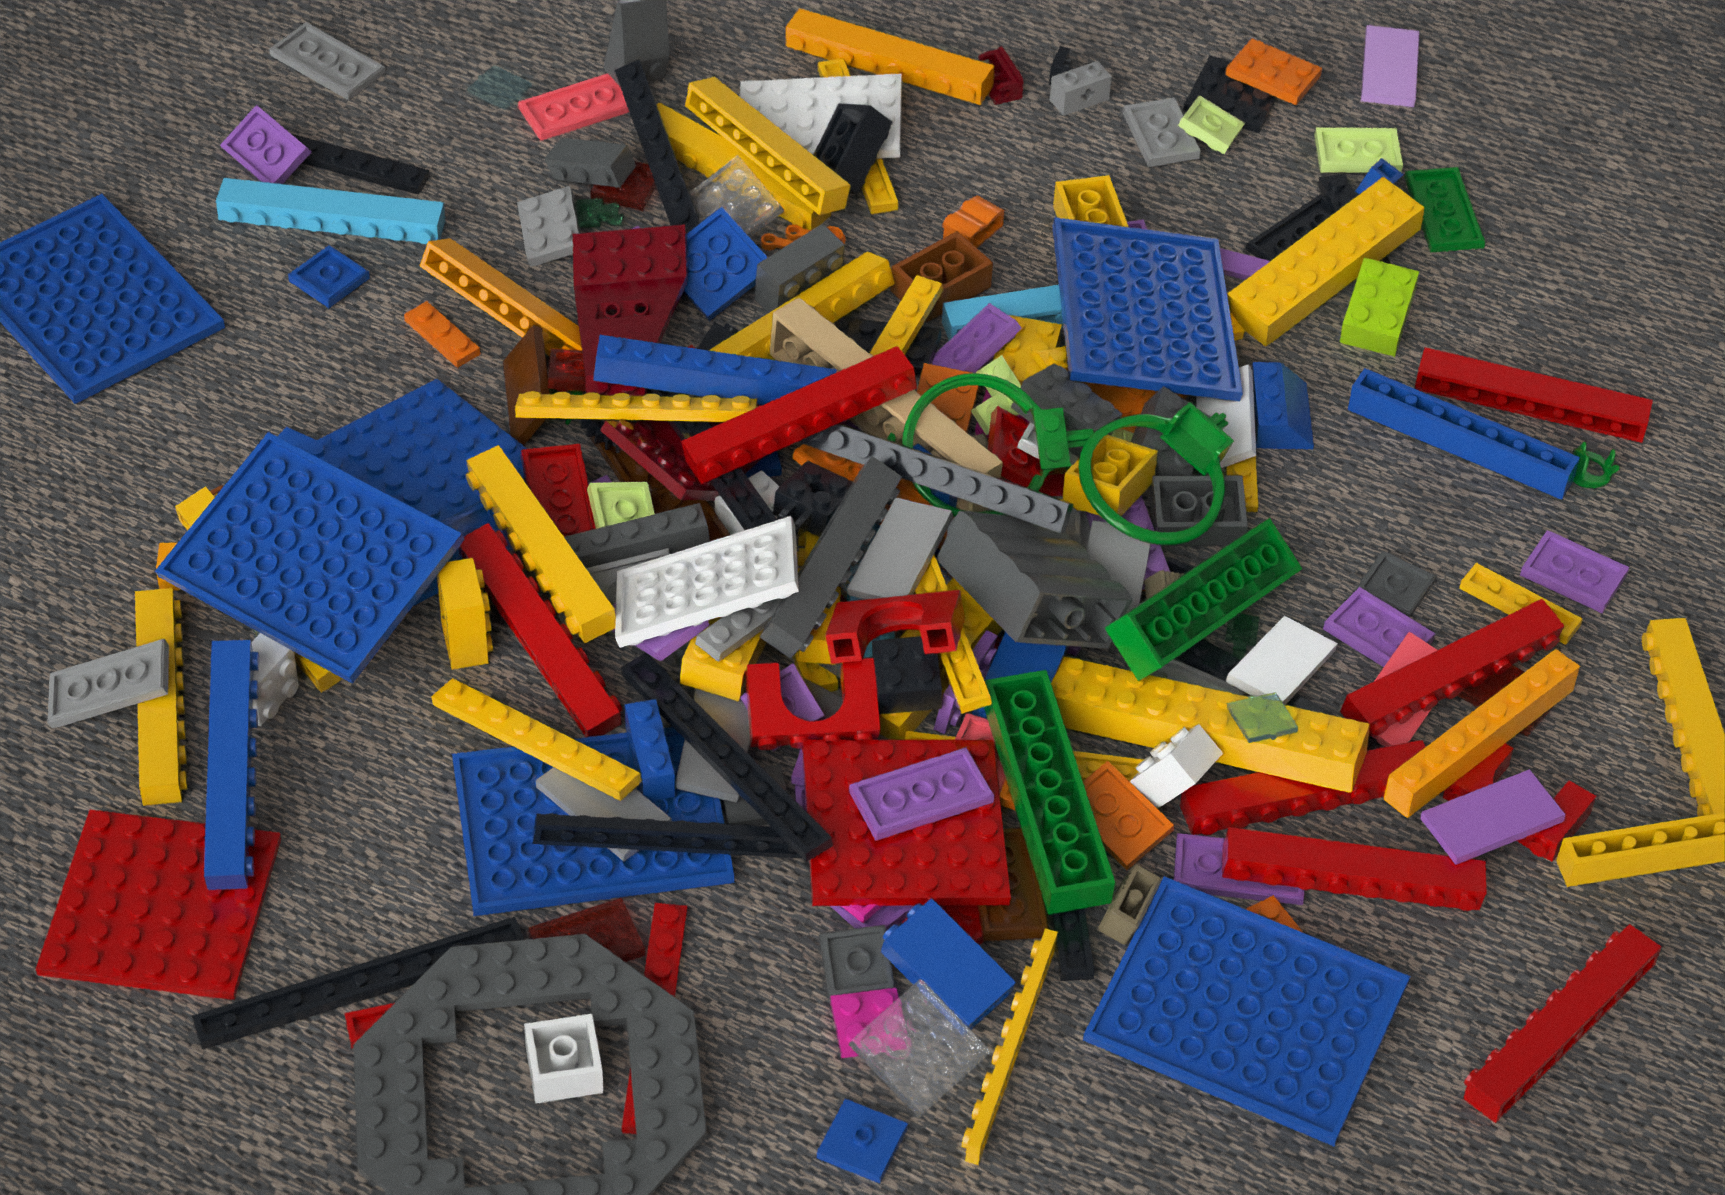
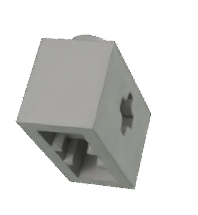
(1080, 88)

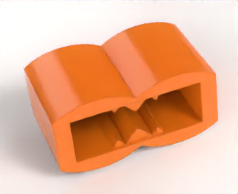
(975, 220)

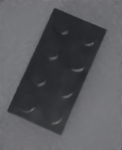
(867, 332)

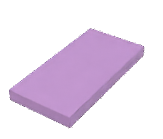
(1390, 66)

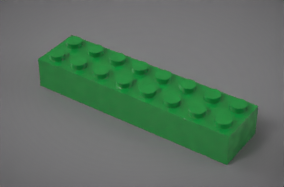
(1203, 599)
(1048, 793)

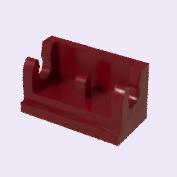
(1006, 80)

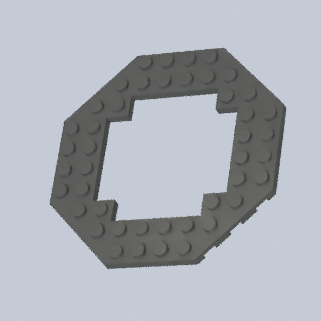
(517, 973)

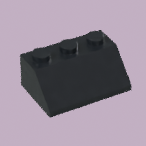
(853, 142)

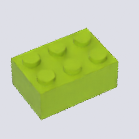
(1379, 307)

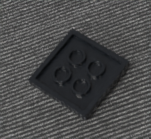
(1231, 95)

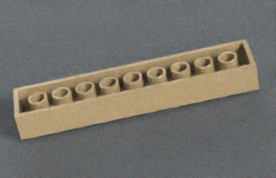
(809, 339)

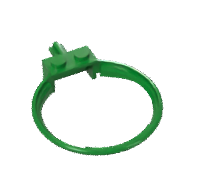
(1050, 430)
(1194, 438)

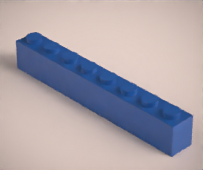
(699, 370)
(1463, 433)
(229, 765)

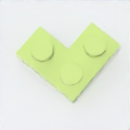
(983, 411)

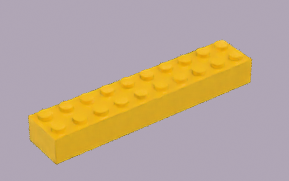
(1151, 710)

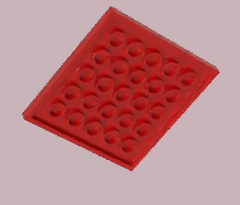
(946, 860)
(143, 913)

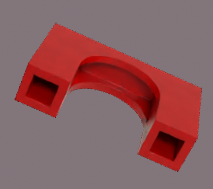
(858, 622)
(776, 726)
(1572, 800)

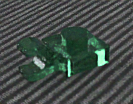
(594, 211)
(1242, 631)

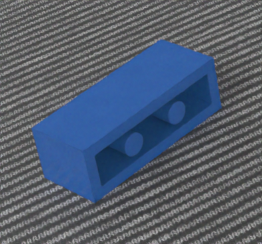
(650, 750)

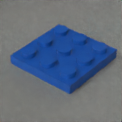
(720, 263)

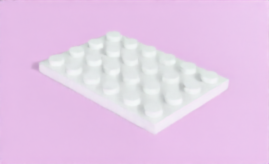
(807, 104)
(706, 582)

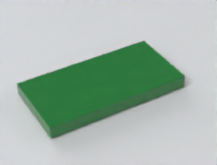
(1448, 213)

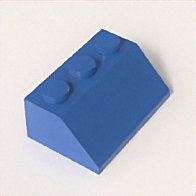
(1280, 408)

